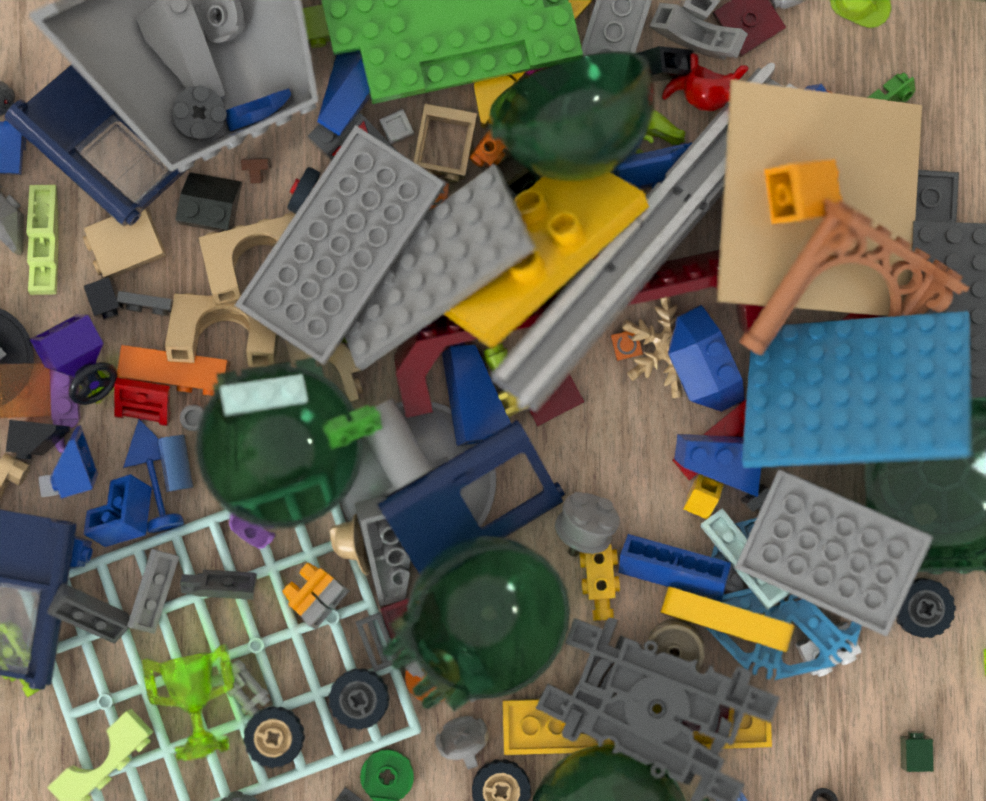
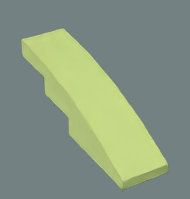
(43, 239)

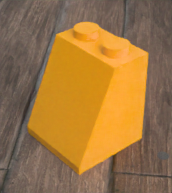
(801, 189)

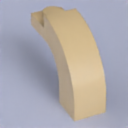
(342, 361)

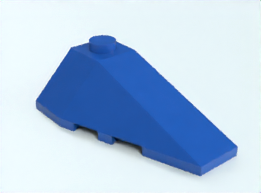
(345, 92)

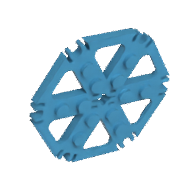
(802, 613)

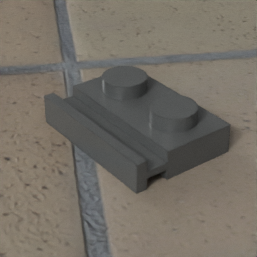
(136, 302)

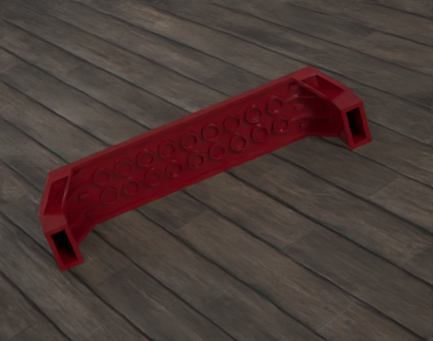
(421, 350)

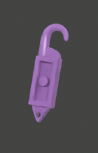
(63, 409)

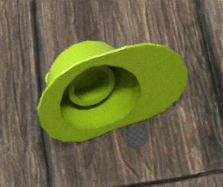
(863, 12)

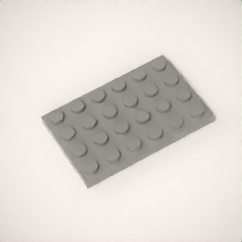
(833, 552)

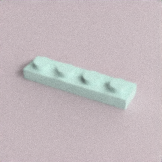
(731, 543)

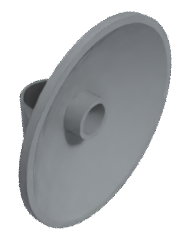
(409, 450)

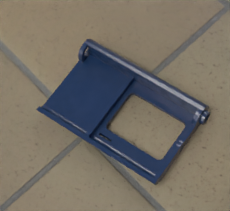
(434, 515)

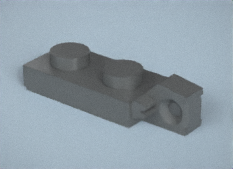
(220, 584)

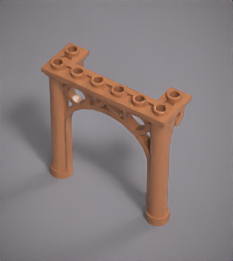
(838, 234)

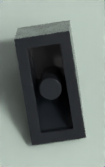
(667, 62)
(33, 438)

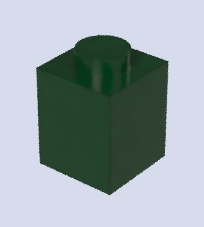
(916, 752)

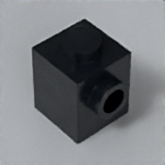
(103, 298)

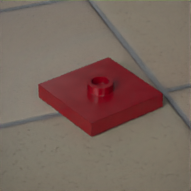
(754, 17)
(562, 399)

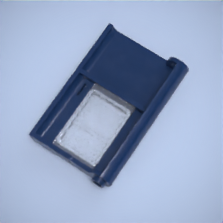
(32, 568)

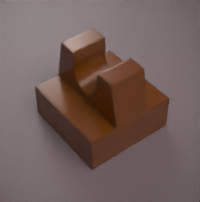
(256, 168)

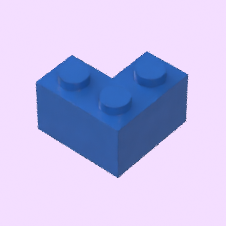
(123, 516)

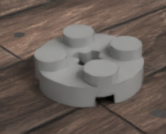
(216, 29)

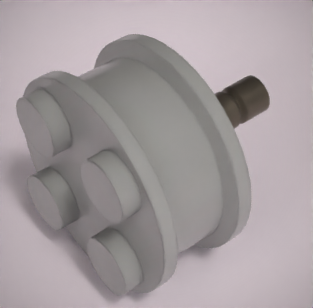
(587, 523)

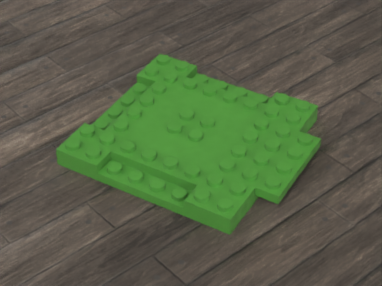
(449, 43)

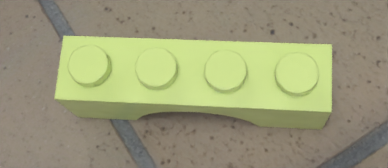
(125, 736)

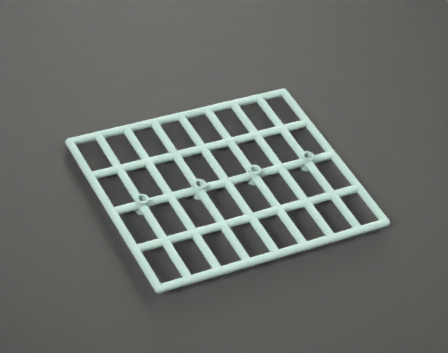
(257, 645)

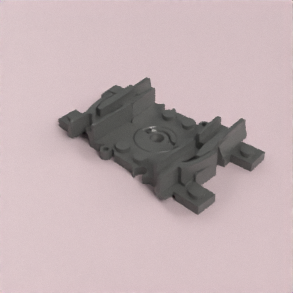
(649, 679)

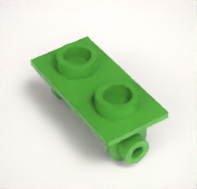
(899, 89)
(341, 432)

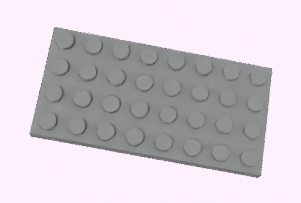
(340, 245)
(444, 261)

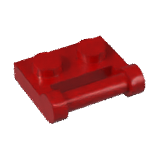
(142, 400)

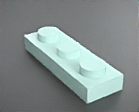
(263, 394)

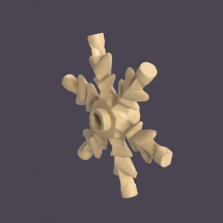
(661, 342)

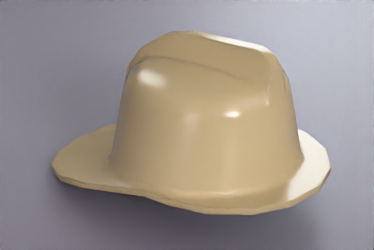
(349, 544)

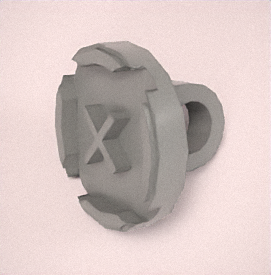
(462, 739)

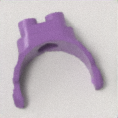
(251, 534)

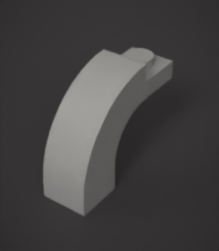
(697, 34)

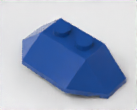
(649, 167)
(704, 361)

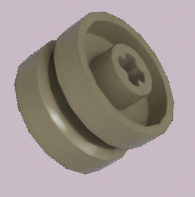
(679, 635)

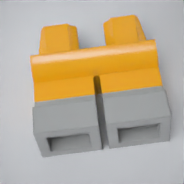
(306, 602)

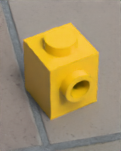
(702, 500)

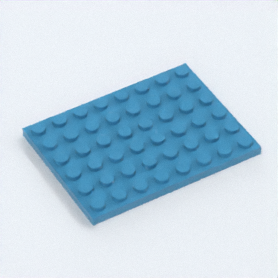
(860, 391)

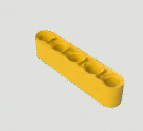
(727, 619)

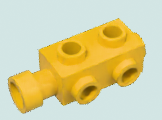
(595, 573)

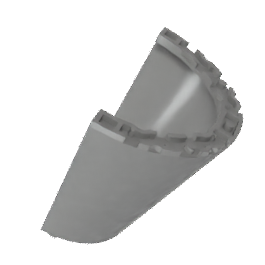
(113, 57)

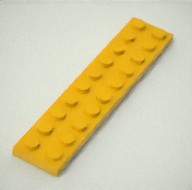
(535, 732)

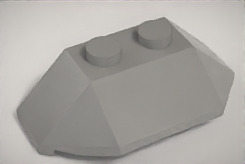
(11, 224)

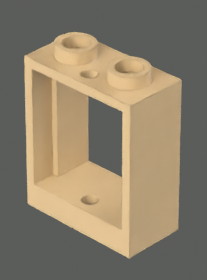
(450, 116)

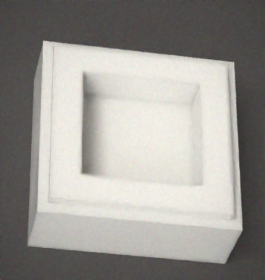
(396, 126)

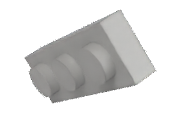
(153, 591)

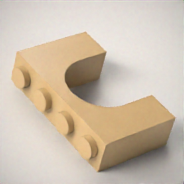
(224, 249)
(194, 313)

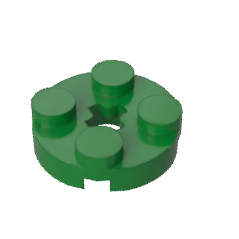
(378, 763)

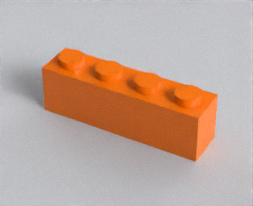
(153, 367)

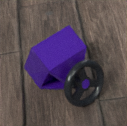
(73, 351)

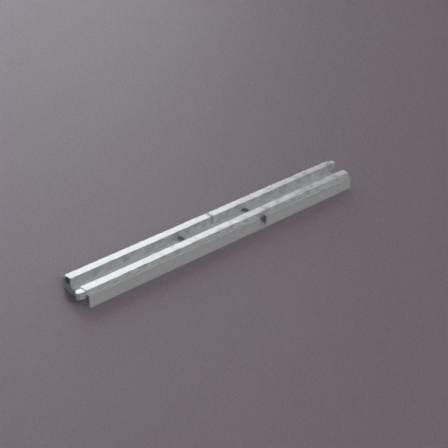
(622, 267)

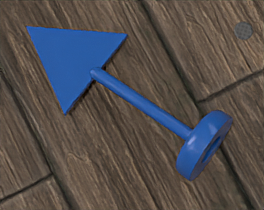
(143, 450)

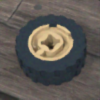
(274, 737)
(501, 782)

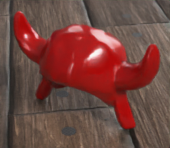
(704, 87)

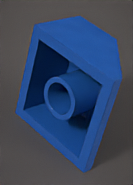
(75, 468)

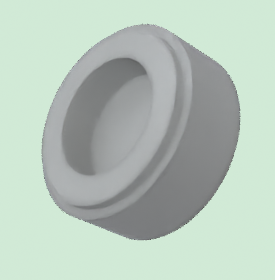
(191, 417)

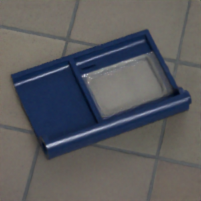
(92, 146)

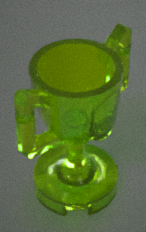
(190, 688)

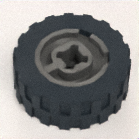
(926, 609)
(359, 698)

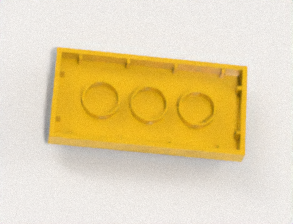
(568, 229)

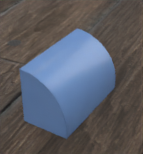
(175, 463)

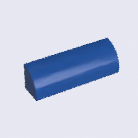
(674, 567)

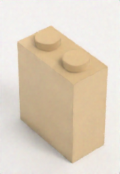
(123, 247)

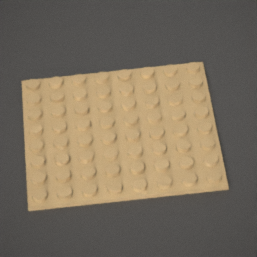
(878, 175)

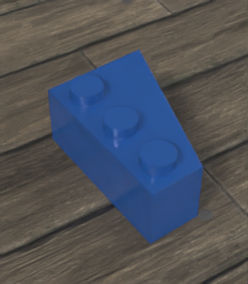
(718, 459)

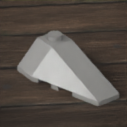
(177, 38)
(384, 552)

